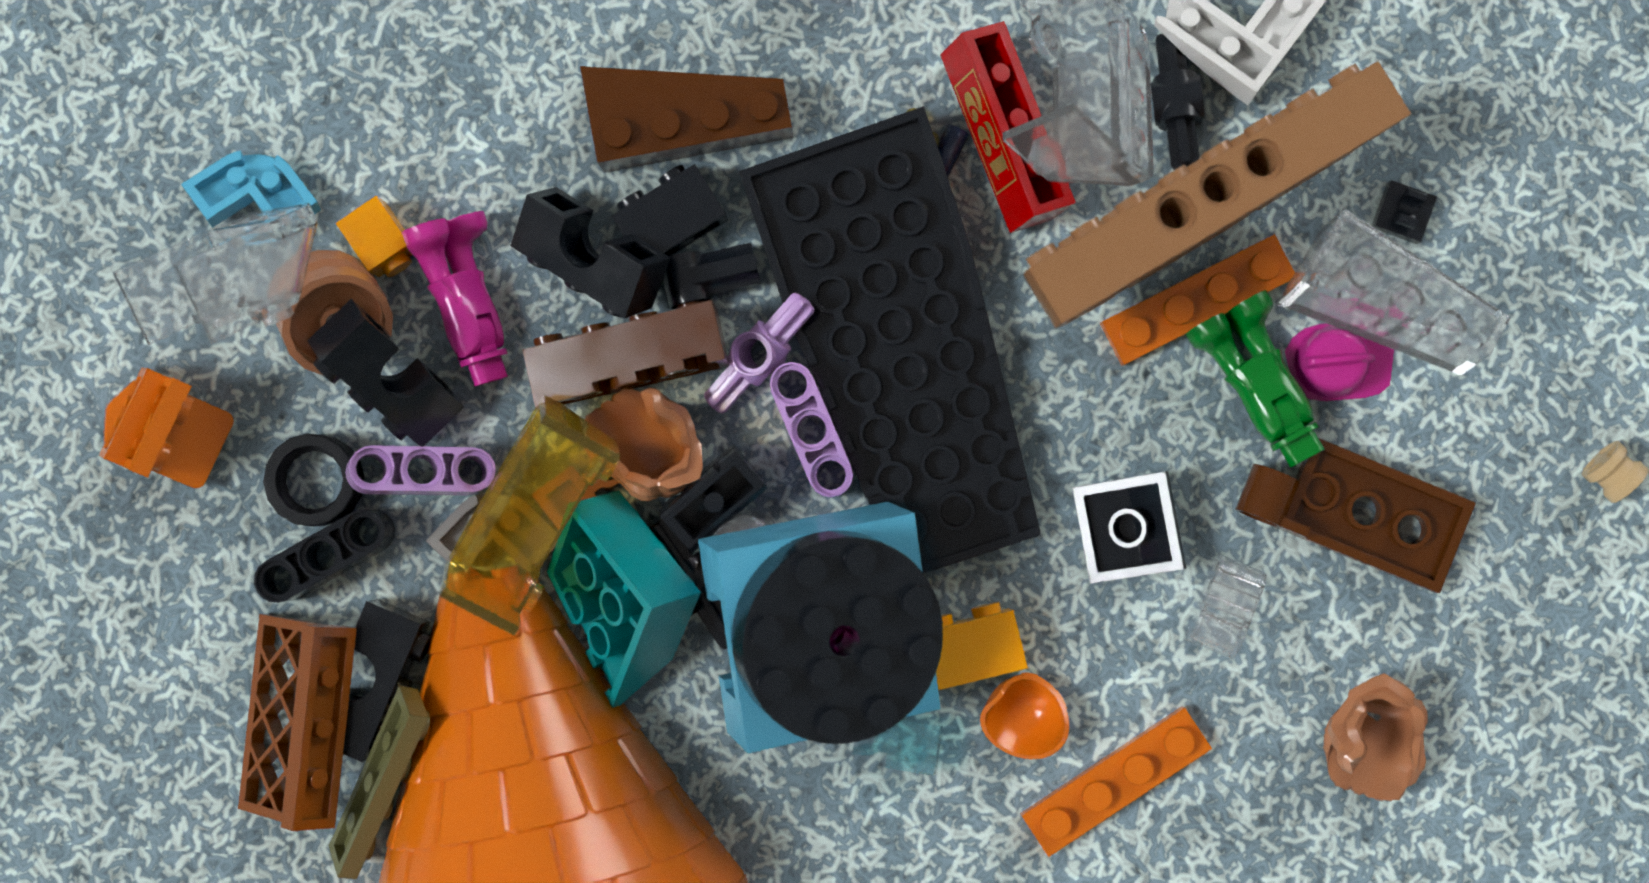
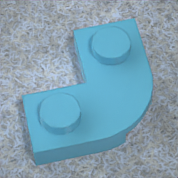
(246, 179)

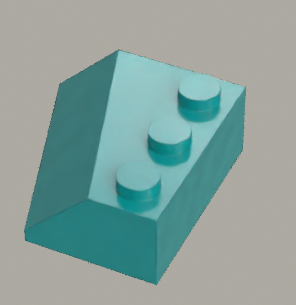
(621, 591)

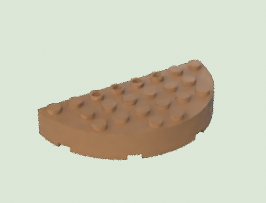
(1212, 193)

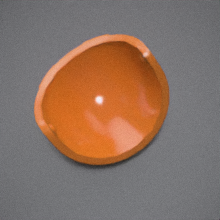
(1026, 717)

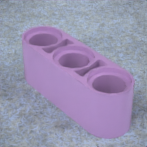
(794, 412)
(442, 459)

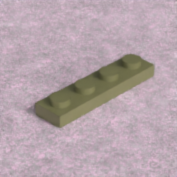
(378, 781)

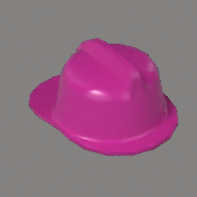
(1338, 364)

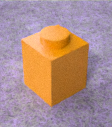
(376, 238)

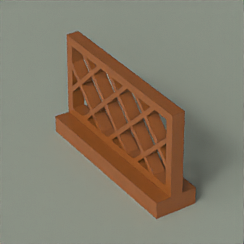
(317, 715)

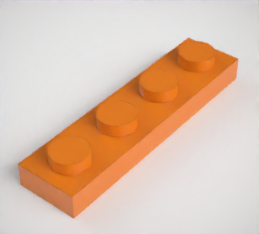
(1197, 299)
(1116, 781)

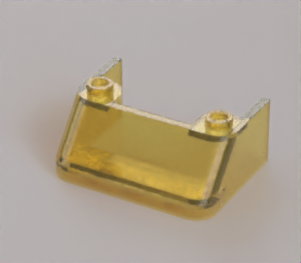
(524, 513)

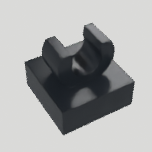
(1404, 212)

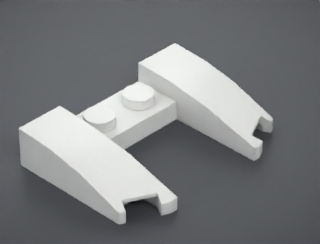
(1236, 54)

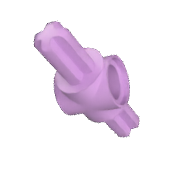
(774, 336)

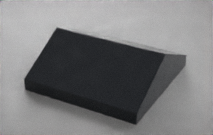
(1129, 527)

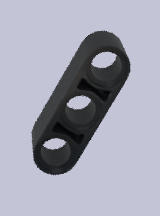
(302, 559)

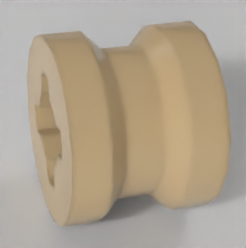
(1615, 472)

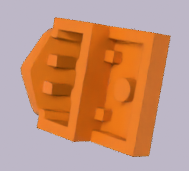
(164, 430)

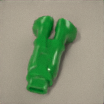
(1263, 382)

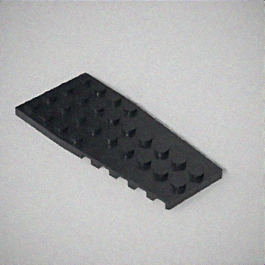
(898, 331)

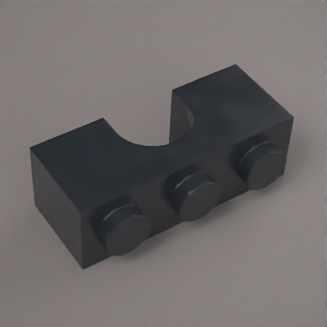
(556, 238)
(356, 349)
(392, 644)

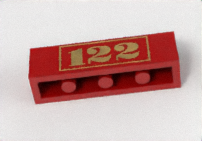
(993, 100)

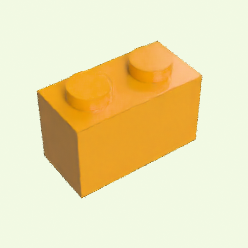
(979, 646)

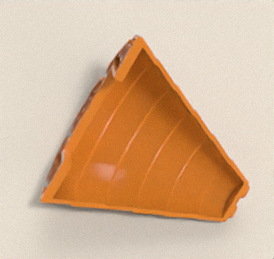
(538, 771)

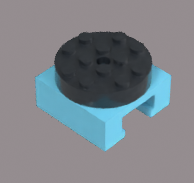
(786, 595)

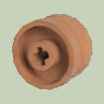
(328, 285)

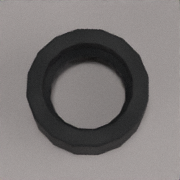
(276, 475)

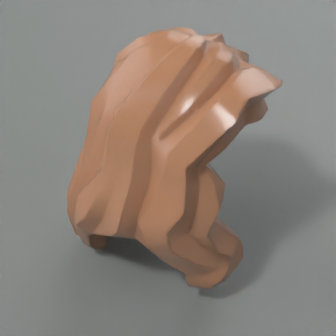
(653, 440)
(1372, 754)

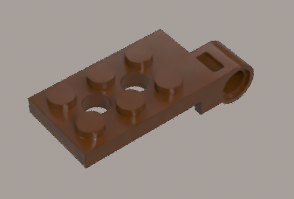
(1320, 511)

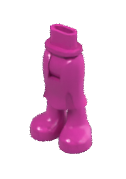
(462, 297)

